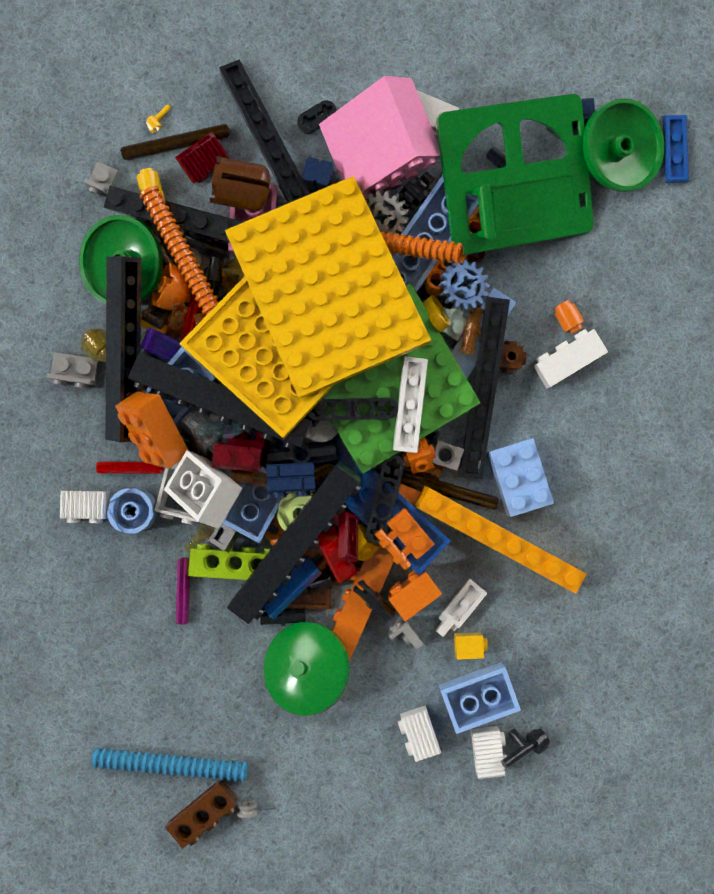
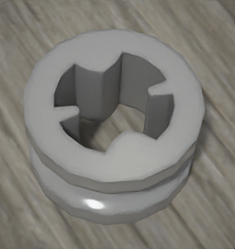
(247, 809)

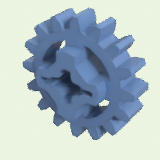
(466, 275)

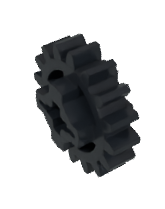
(416, 191)

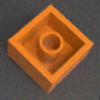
(413, 594)

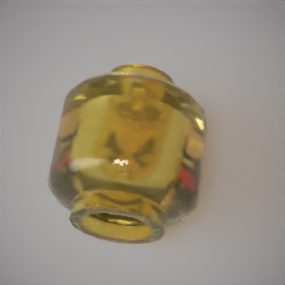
(95, 344)

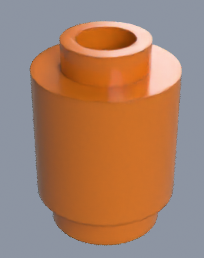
(569, 317)

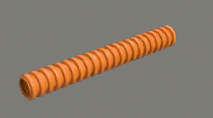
(423, 247)
(179, 248)

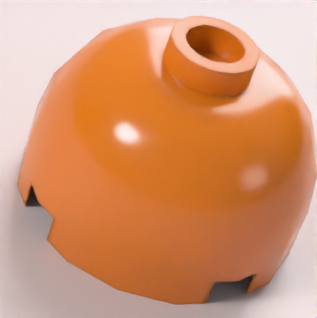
(171, 289)

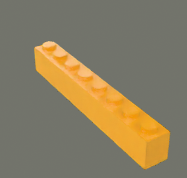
(500, 539)

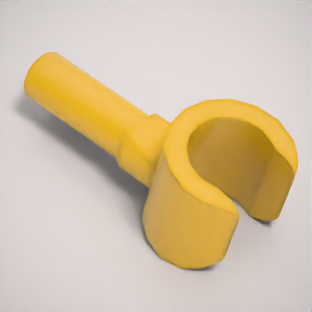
(152, 121)

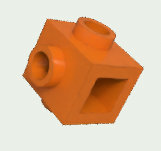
(422, 459)

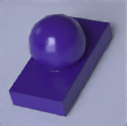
(160, 344)

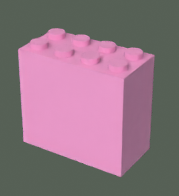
(381, 136)

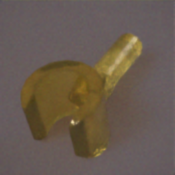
(197, 538)

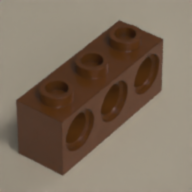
(190, 817)

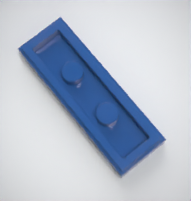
(675, 148)
(299, 581)

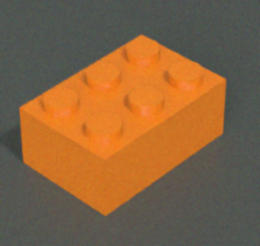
(152, 429)

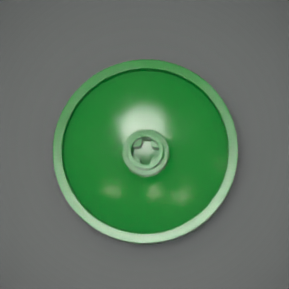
(623, 145)
(120, 237)
(306, 668)

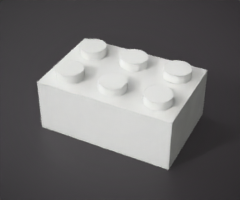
(202, 489)

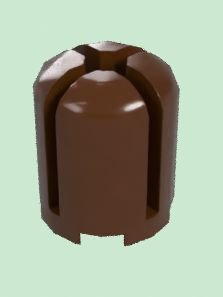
(240, 184)

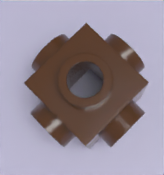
(510, 366)

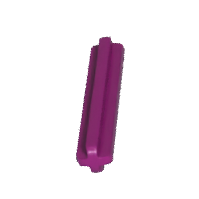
(183, 590)

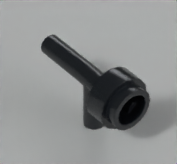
(536, 741)

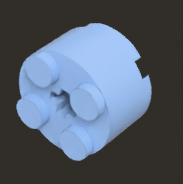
(122, 503)

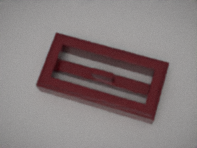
(348, 537)

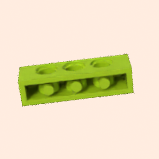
(200, 566)

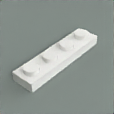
(410, 404)

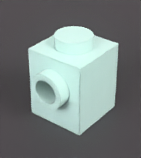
(457, 323)

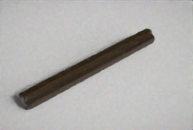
(172, 142)
(448, 489)

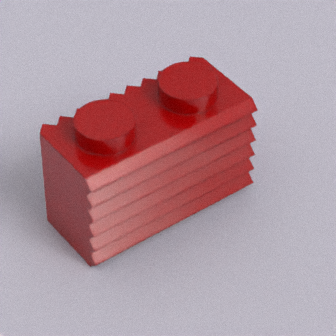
(328, 544)

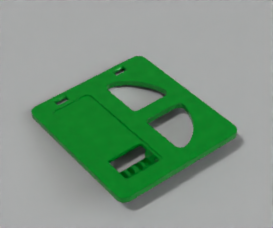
(528, 199)

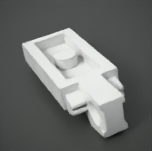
(460, 607)

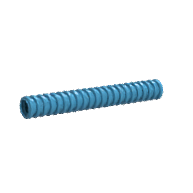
(168, 764)

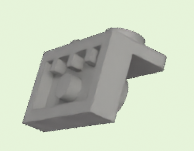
(73, 369)

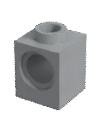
(455, 455)

